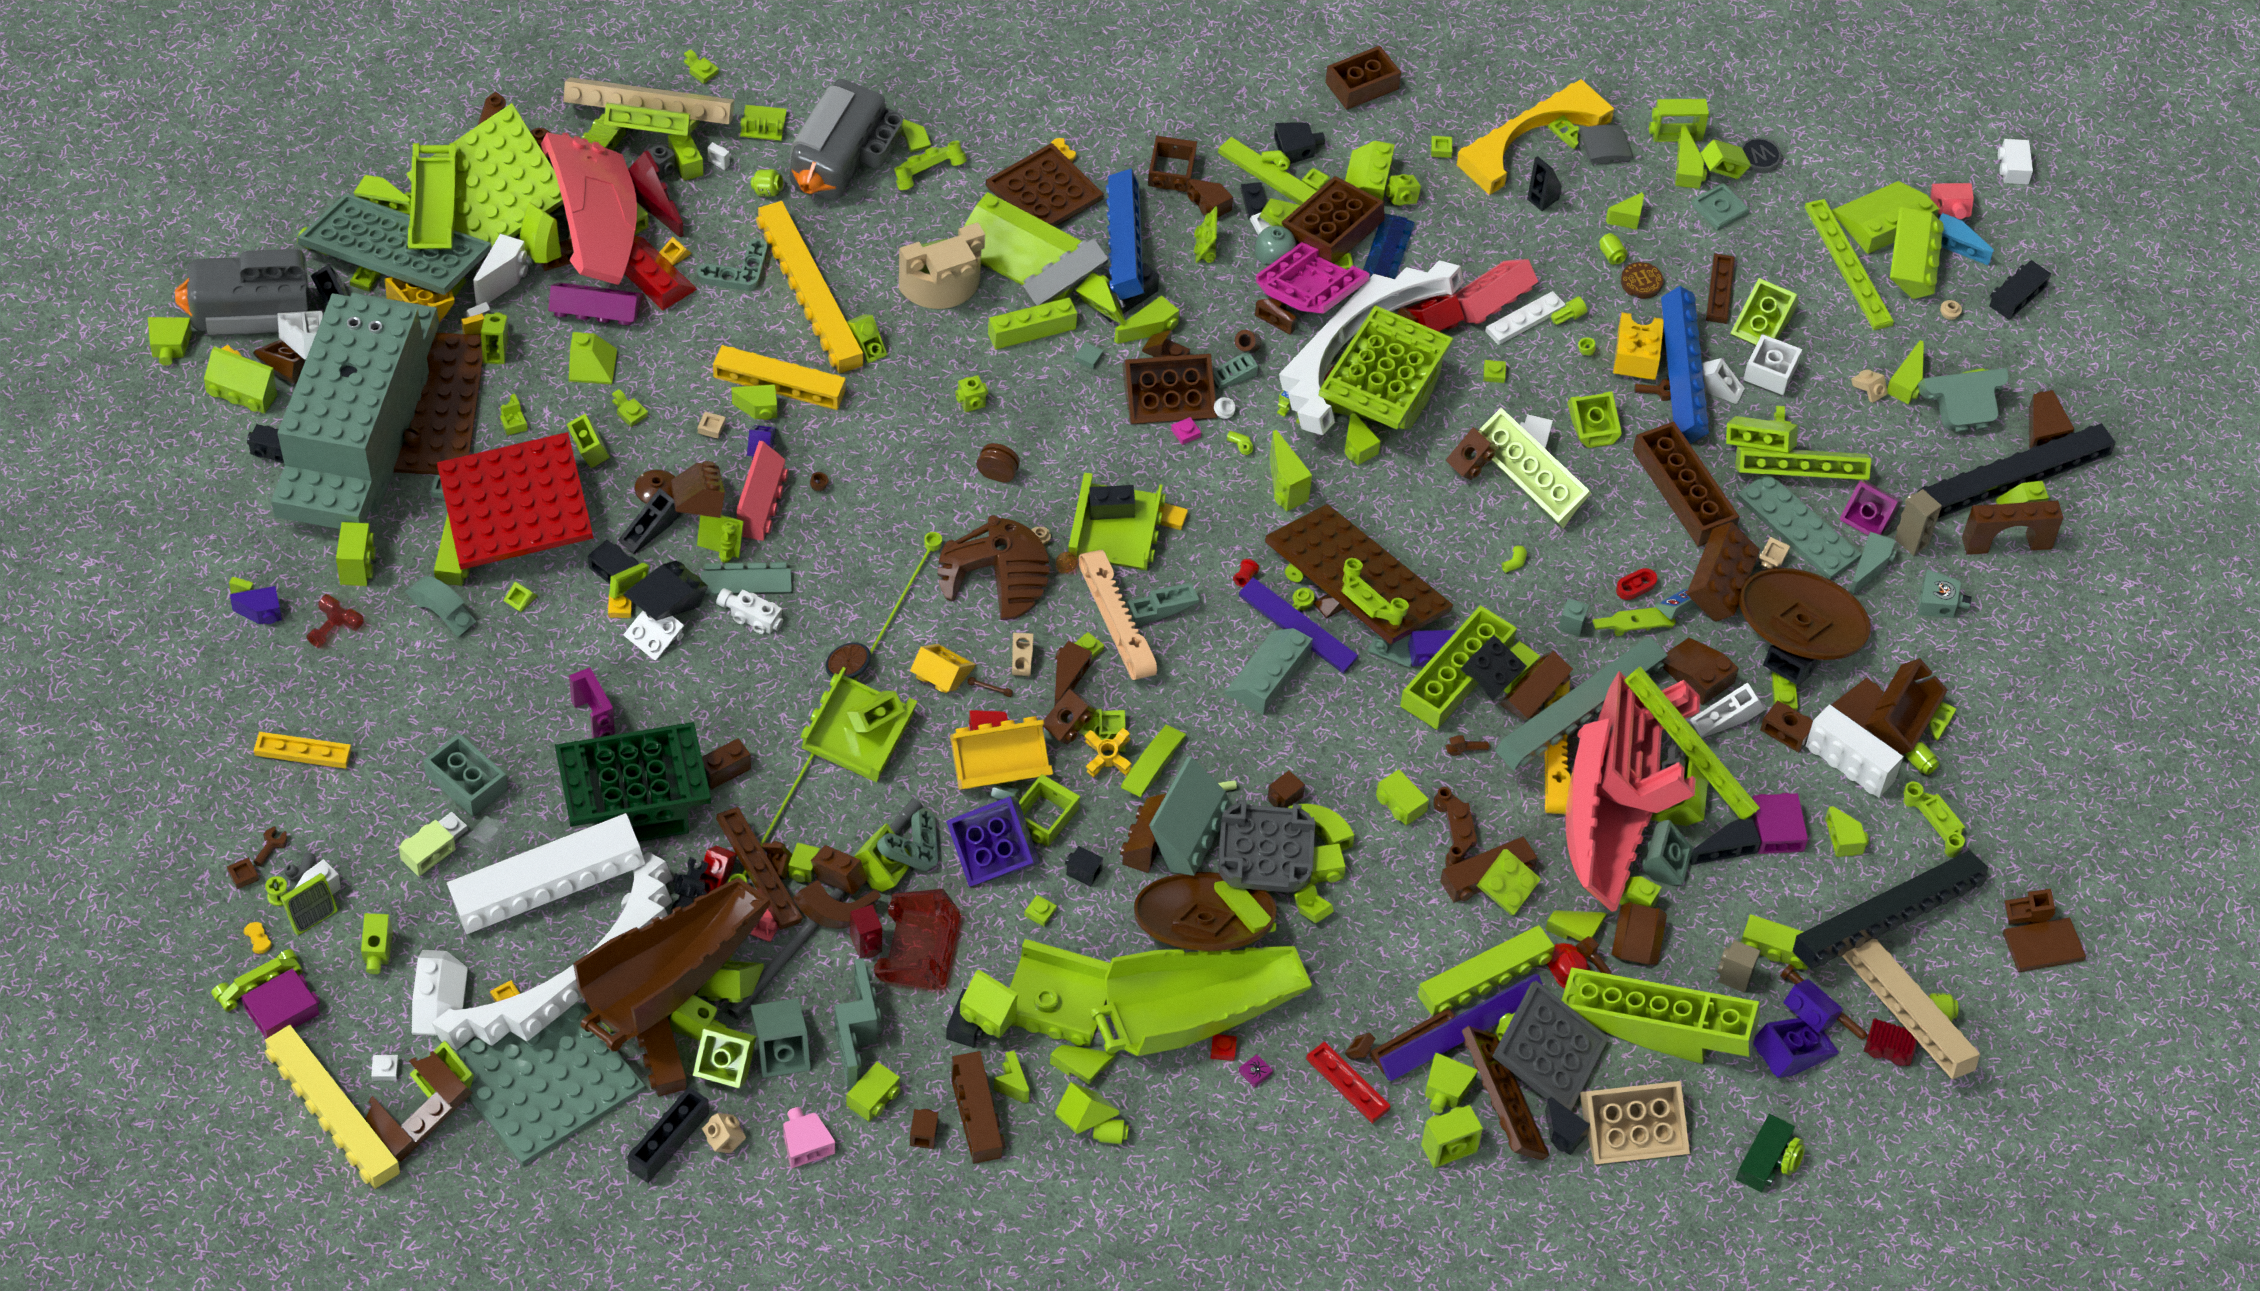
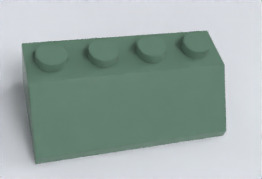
(1270, 669)

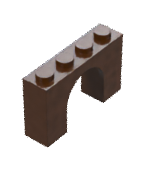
(1987, 521)

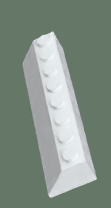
(545, 873)

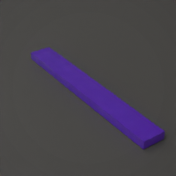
(1450, 1033)

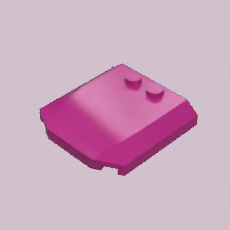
(1309, 281)

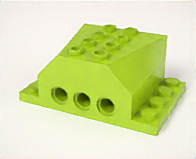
(1387, 370)

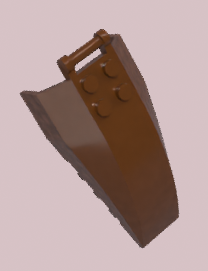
(659, 967)

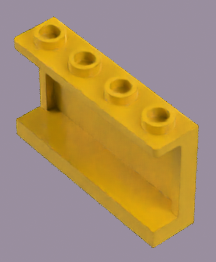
(1000, 753)

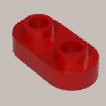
(1634, 584)

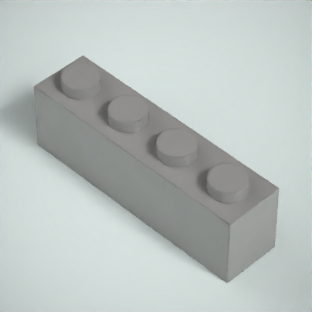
(1065, 273)

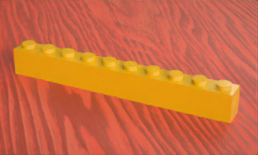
(809, 287)

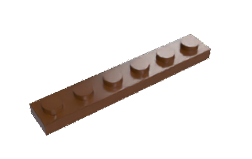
(759, 867)

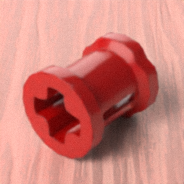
(1246, 572)

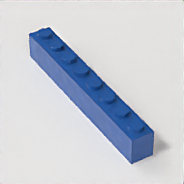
(1125, 234)
(1685, 363)

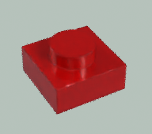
(1223, 1047)

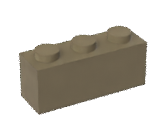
(1917, 522)

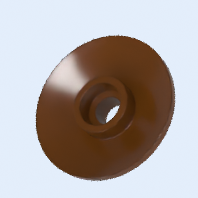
(645, 484)

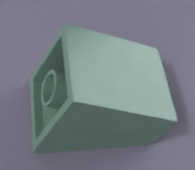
(780, 1037)

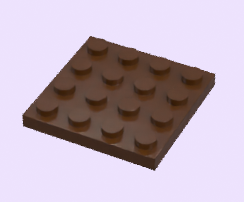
(1046, 186)

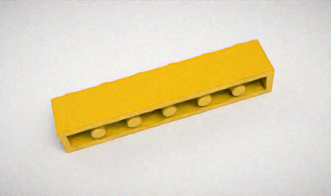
(789, 378)

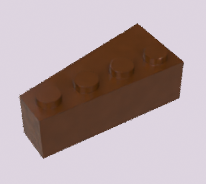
(976, 1107)

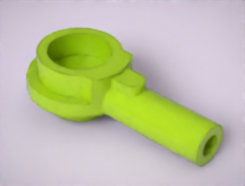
(1303, 599)

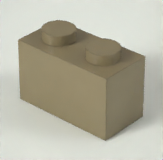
(1738, 965)

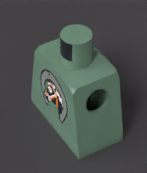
(1941, 596)

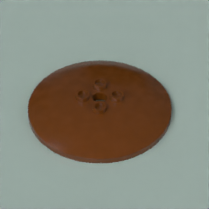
(1804, 613)
(1193, 916)

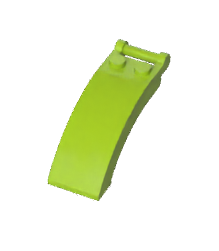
(432, 197)

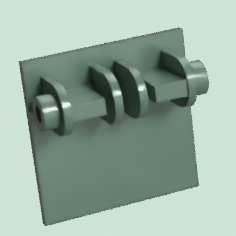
(1396, 652)

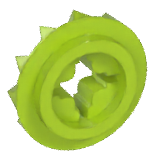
(1793, 1156)

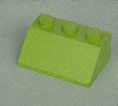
(1371, 167)
(240, 380)
(1689, 810)

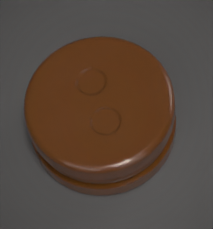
(998, 462)

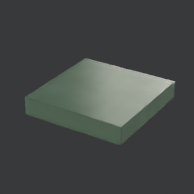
(1720, 206)

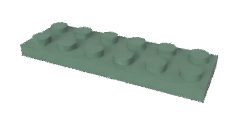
(1798, 526)

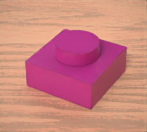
(1186, 430)

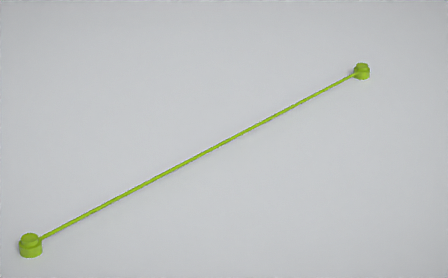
(932, 543)

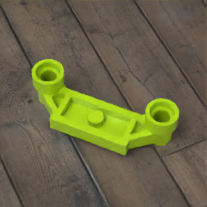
(929, 158)
(1368, 598)
(1938, 815)
(229, 994)

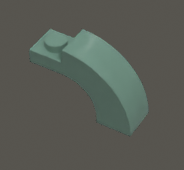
(443, 601)

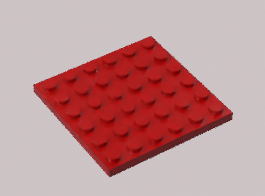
(514, 500)

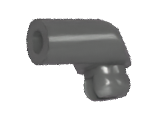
(296, 872)

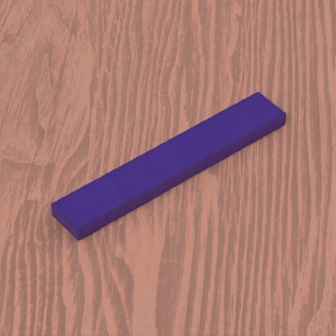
(1288, 617)

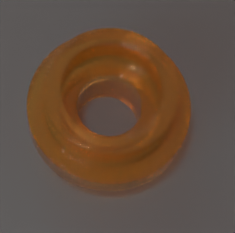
(1066, 562)

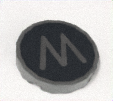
(1762, 154)

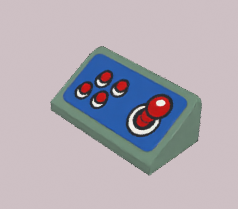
(1675, 604)

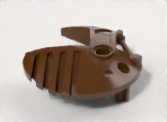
(1018, 568)

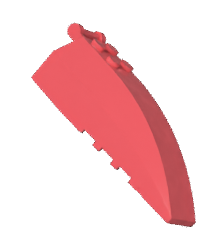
(1598, 830)

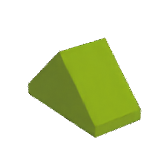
(1626, 212)

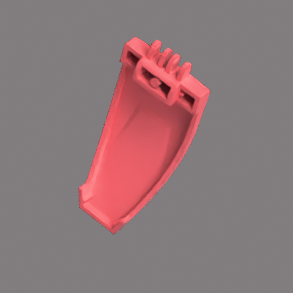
(597, 204)

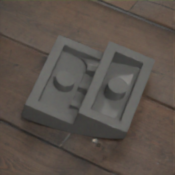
(1605, 143)

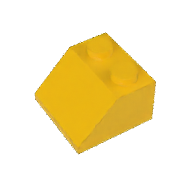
(941, 667)

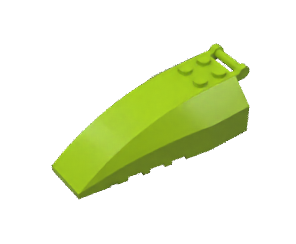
(1184, 997)

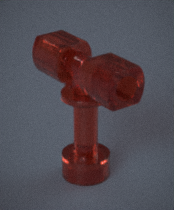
(336, 616)

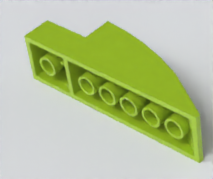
(1663, 1015)

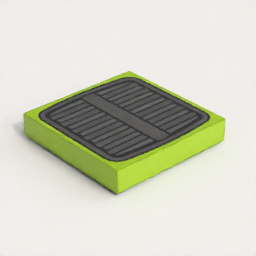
(309, 904)

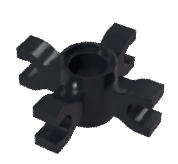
(689, 885)

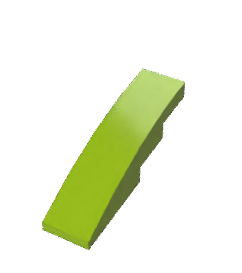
(1153, 760)

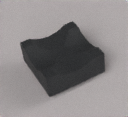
(1494, 667)

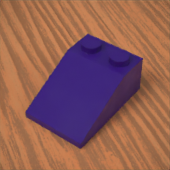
(1792, 1046)

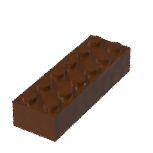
(1684, 481)

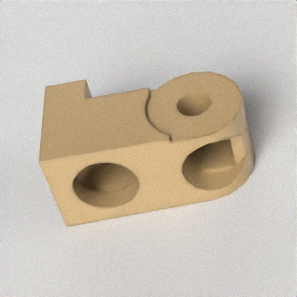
(1022, 654)

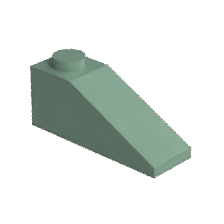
(1873, 560)

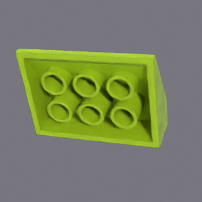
(1875, 216)

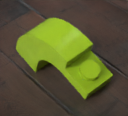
(1330, 826)

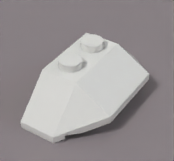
(437, 987)

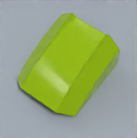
(540, 235)
(1595, 419)
(880, 870)

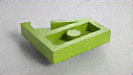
(1276, 211)

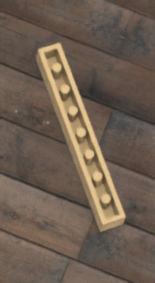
(599, 93)
(1913, 1008)

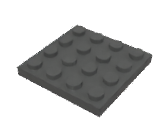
(1550, 1046)

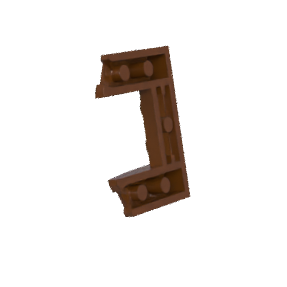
(448, 1097)

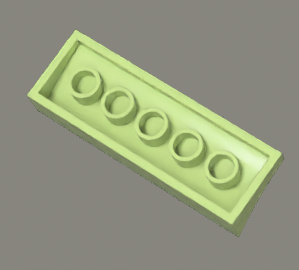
(1534, 468)

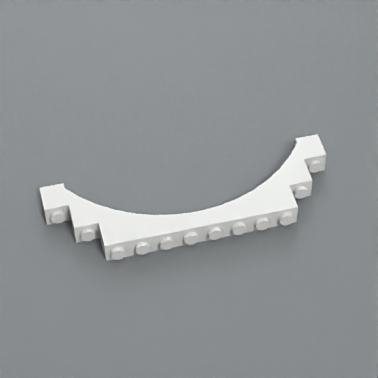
(1308, 369)
(538, 1007)

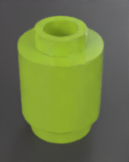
(1613, 249)
(1923, 759)
(1111, 1131)

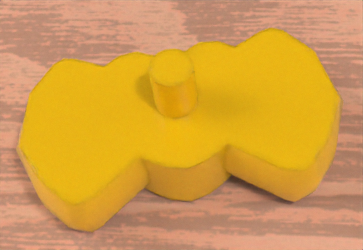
(1060, 144)
(258, 937)

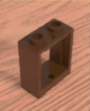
(1165, 148)

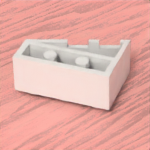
(299, 329)

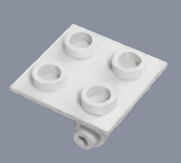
(654, 635)

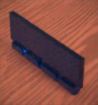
(1389, 246)

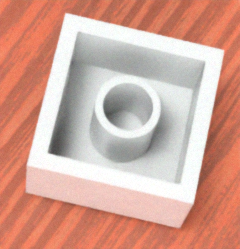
(1772, 364)

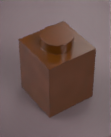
(1286, 790)
(924, 1128)

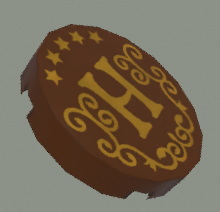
(1641, 280)

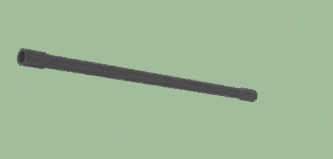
(739, 1008)

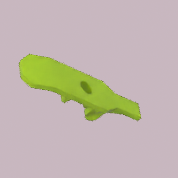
(1644, 618)

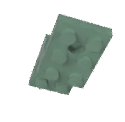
(857, 1023)

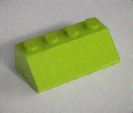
(1916, 252)

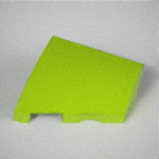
(1106, 725)
(1575, 923)
(1080, 1061)

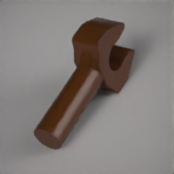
(1653, 389)
(1459, 744)
(271, 844)
(1589, 948)

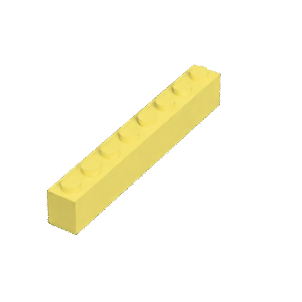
(332, 1107)

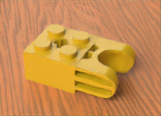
(1638, 347)

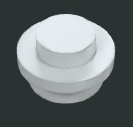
(1224, 407)

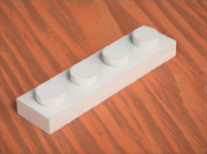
(1524, 318)

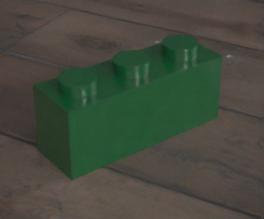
(1766, 1153)

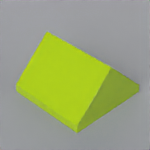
(453, 1061)
(1083, 1108)

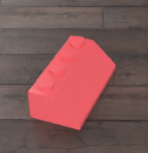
(1495, 289)
(761, 492)

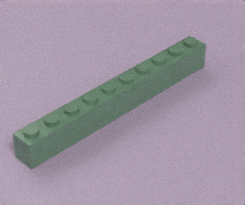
(1575, 707)

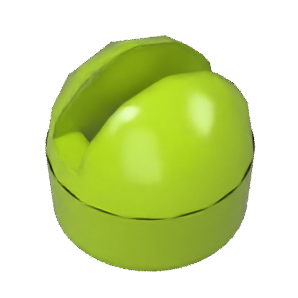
(1582, 345)

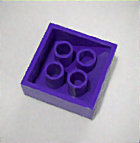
(993, 841)

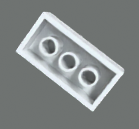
(1854, 751)

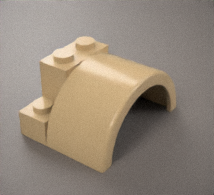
(952, 268)

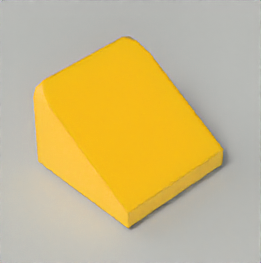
(674, 251)

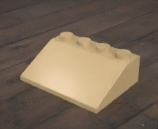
(1636, 1122)

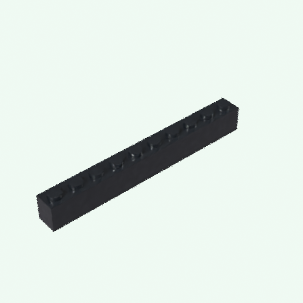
(2023, 467)
(1890, 910)

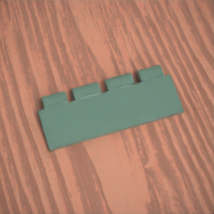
(754, 580)

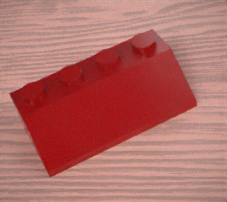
(656, 275)

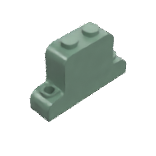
(1966, 398)

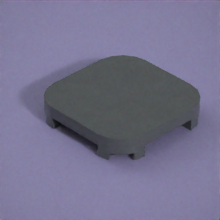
(1266, 847)

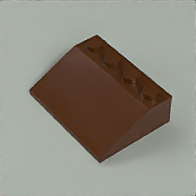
(1335, 218)
(1169, 388)

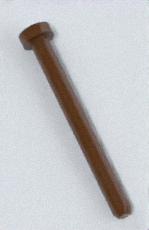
(1788, 973)

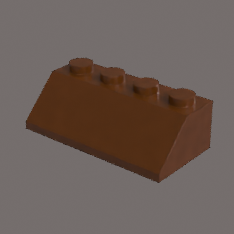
(699, 490)

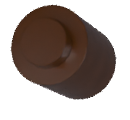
(1248, 341)

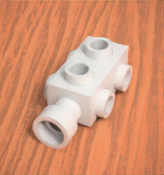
(751, 609)

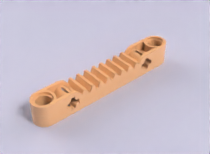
(1131, 645)

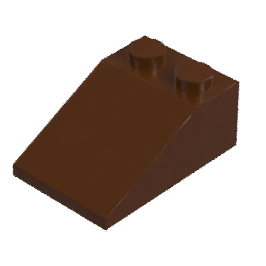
(1701, 667)

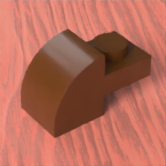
(2036, 907)

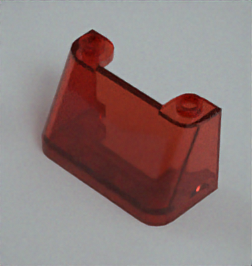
(922, 940)

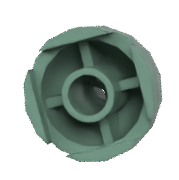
(1273, 244)

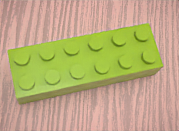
(1442, 683)

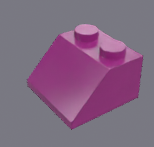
(1870, 509)

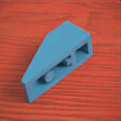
(1964, 241)

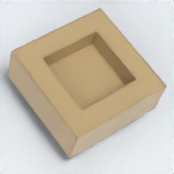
(711, 425)

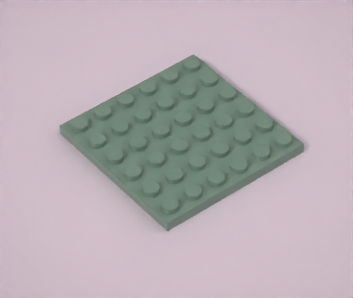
(547, 1086)

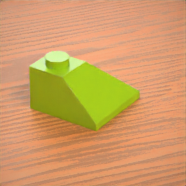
(591, 359)

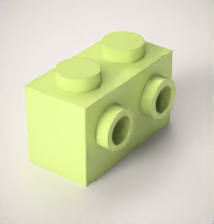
(426, 847)

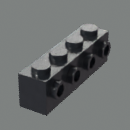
(668, 1134)

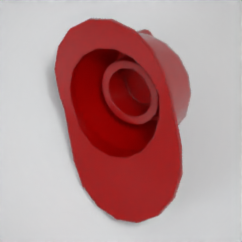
(1563, 959)

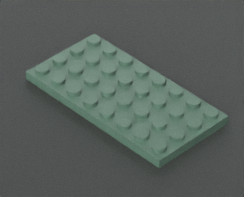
(379, 241)

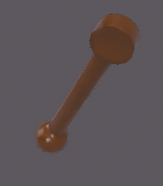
(1007, 692)

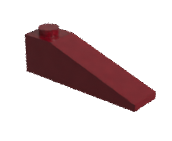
(653, 194)

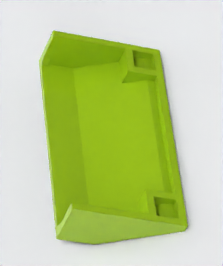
(1018, 241)

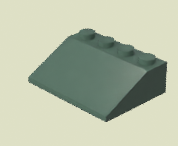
(1189, 818)

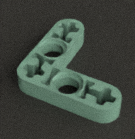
(740, 274)
(923, 855)

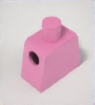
(806, 1138)

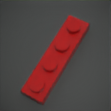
(1348, 1082)

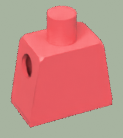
(1953, 199)

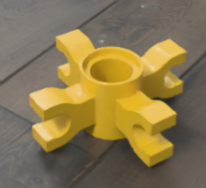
(1101, 746)

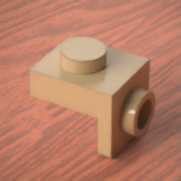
(1872, 383)
(1773, 554)

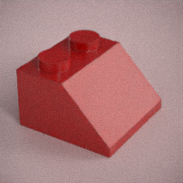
(1438, 312)

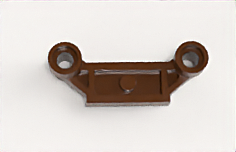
(1459, 823)

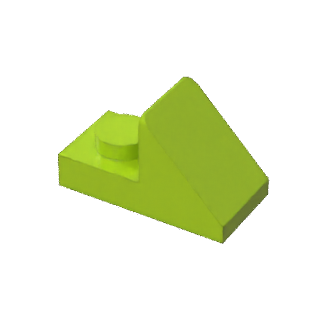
(1013, 1081)

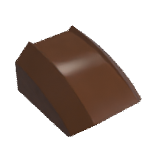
(282, 359)
(1639, 933)

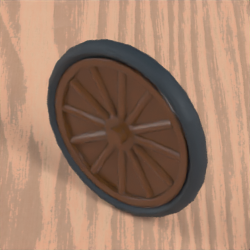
(852, 656)

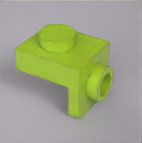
(1312, 905)

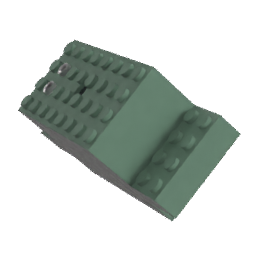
(352, 408)

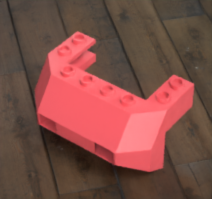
(1634, 750)

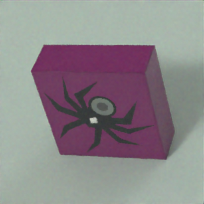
(1255, 1071)

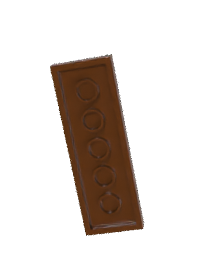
(1505, 1095)

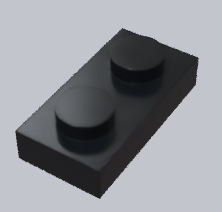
(1253, 198)

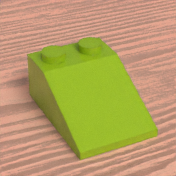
(1765, 312)
(1289, 474)

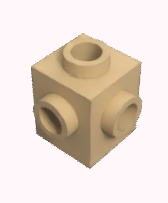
(724, 1133)

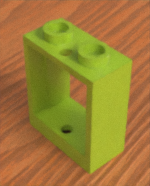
(1678, 107)
(1059, 796)

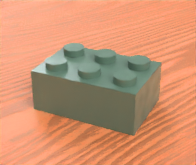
(465, 774)

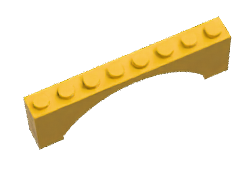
(1484, 157)

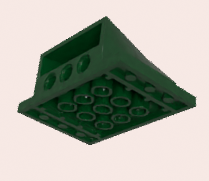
(638, 773)

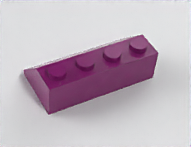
(594, 302)

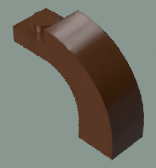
(825, 910)

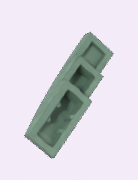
(1161, 603)

